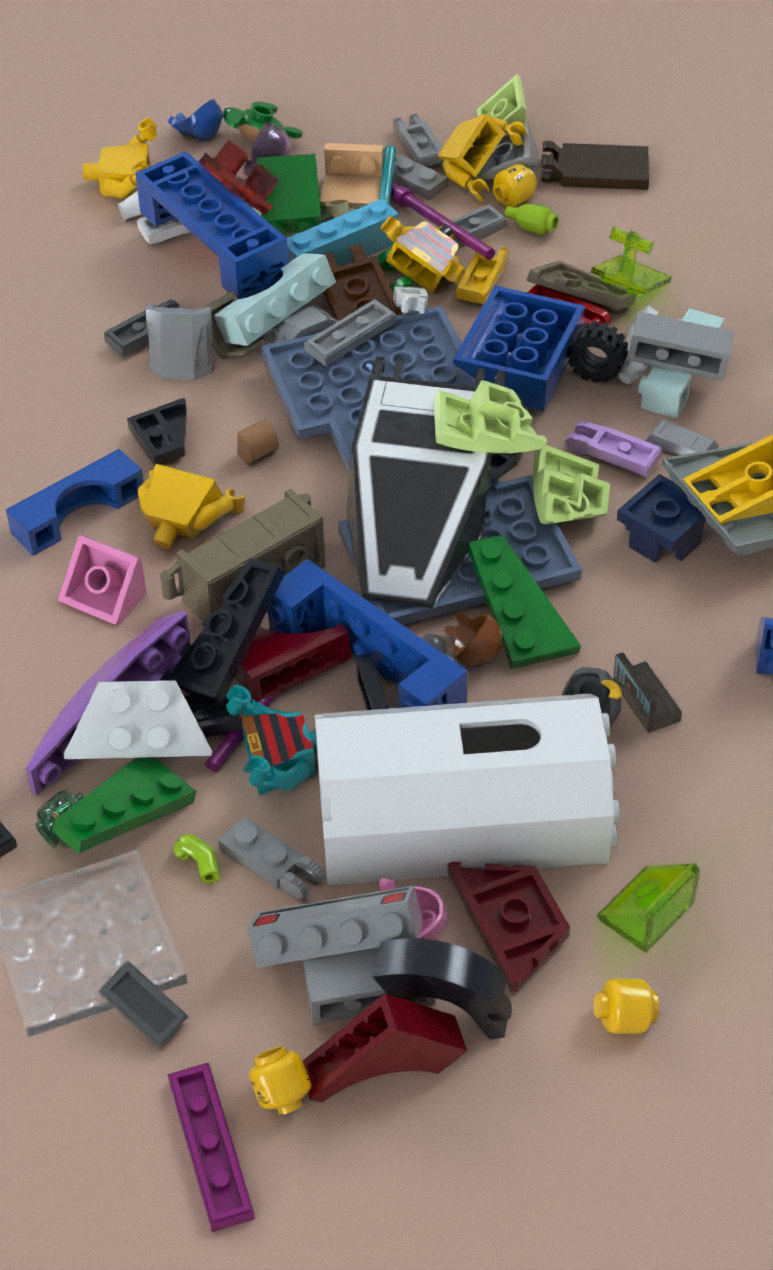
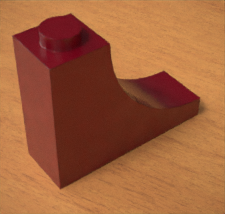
(285, 660)
(384, 1040)

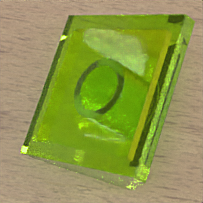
(651, 903)

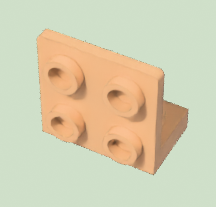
(352, 173)

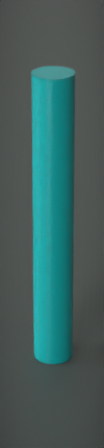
(387, 173)

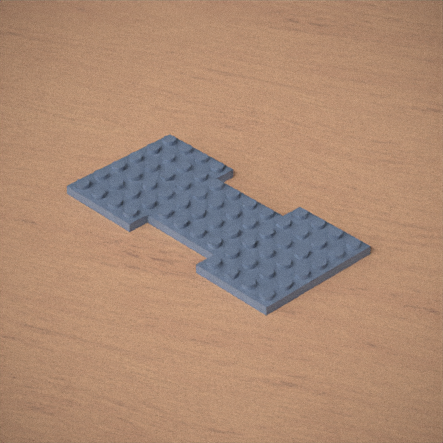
(330, 401)

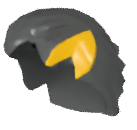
(600, 684)

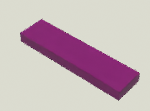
(211, 1147)

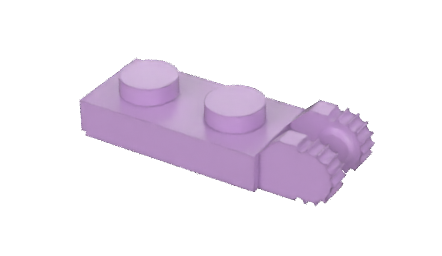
(614, 447)

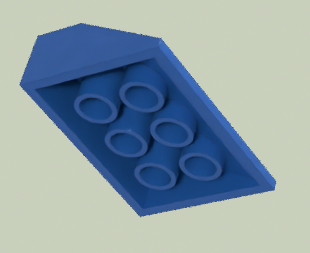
(525, 339)

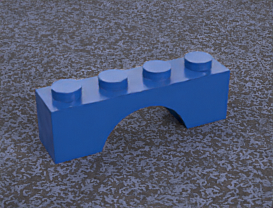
(107, 482)

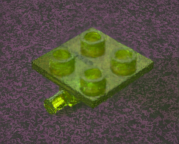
(625, 271)

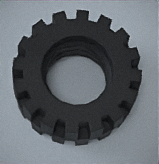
(606, 340)

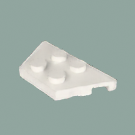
(137, 722)

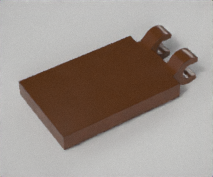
(357, 284)

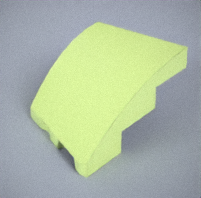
(486, 423)
(567, 487)

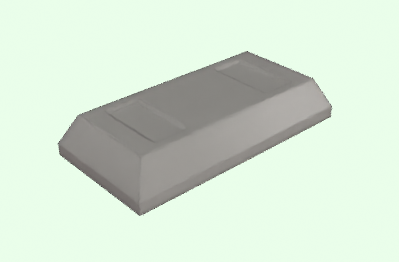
(679, 440)

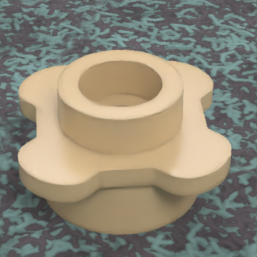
(336, 208)

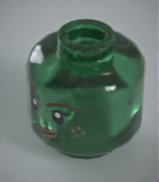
(50, 811)

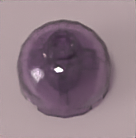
(268, 143)

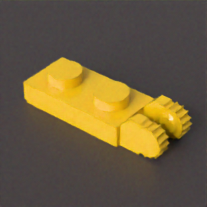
(482, 276)

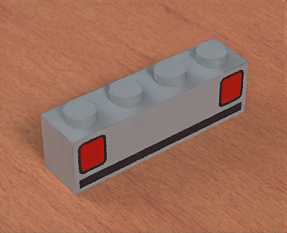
(334, 926)

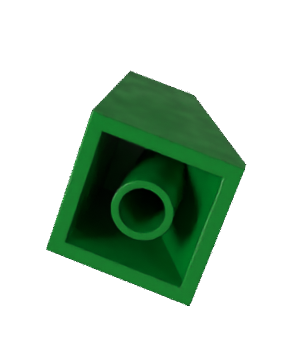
(296, 194)

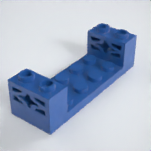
(246, 244)
(316, 601)

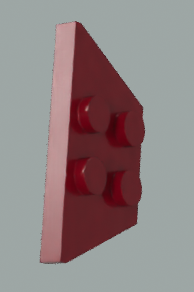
(512, 916)

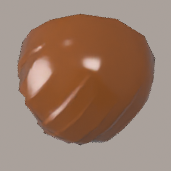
(475, 639)

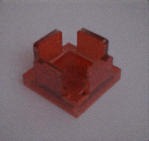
(253, 189)

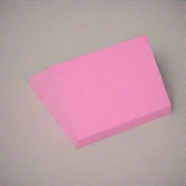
(103, 580)

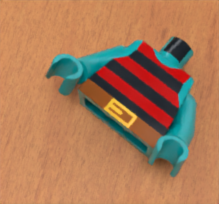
(275, 742)

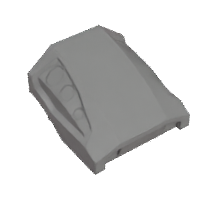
(303, 322)
(180, 342)

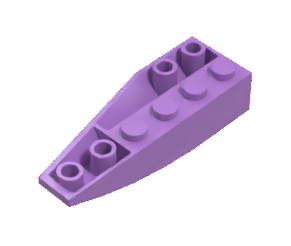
(140, 660)

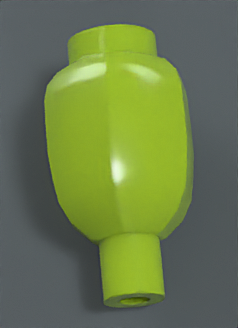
(533, 218)

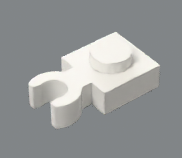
(410, 299)

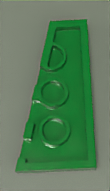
(525, 615)
(123, 803)

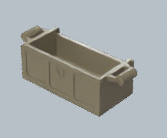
(278, 536)

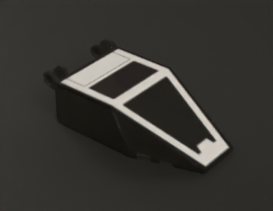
(410, 497)

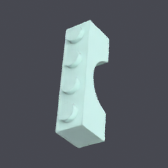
(255, 315)
(666, 389)

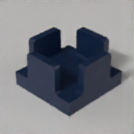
(662, 518)

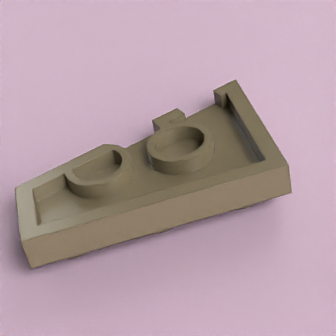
(581, 284)

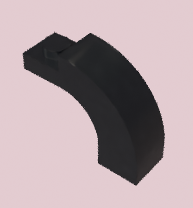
(447, 973)

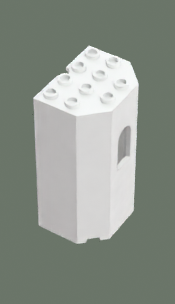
(466, 787)

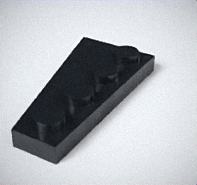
(220, 648)

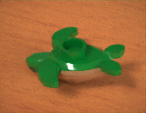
(251, 120)

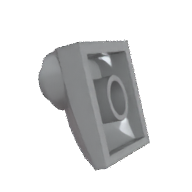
(508, 154)

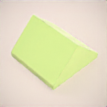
(506, 103)

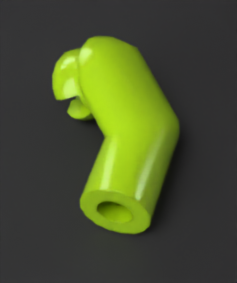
(192, 846)

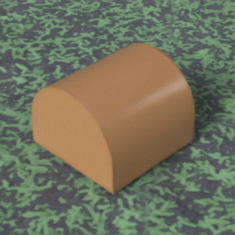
(256, 441)

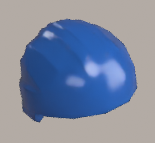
(202, 123)

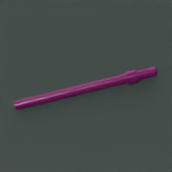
(407, 199)

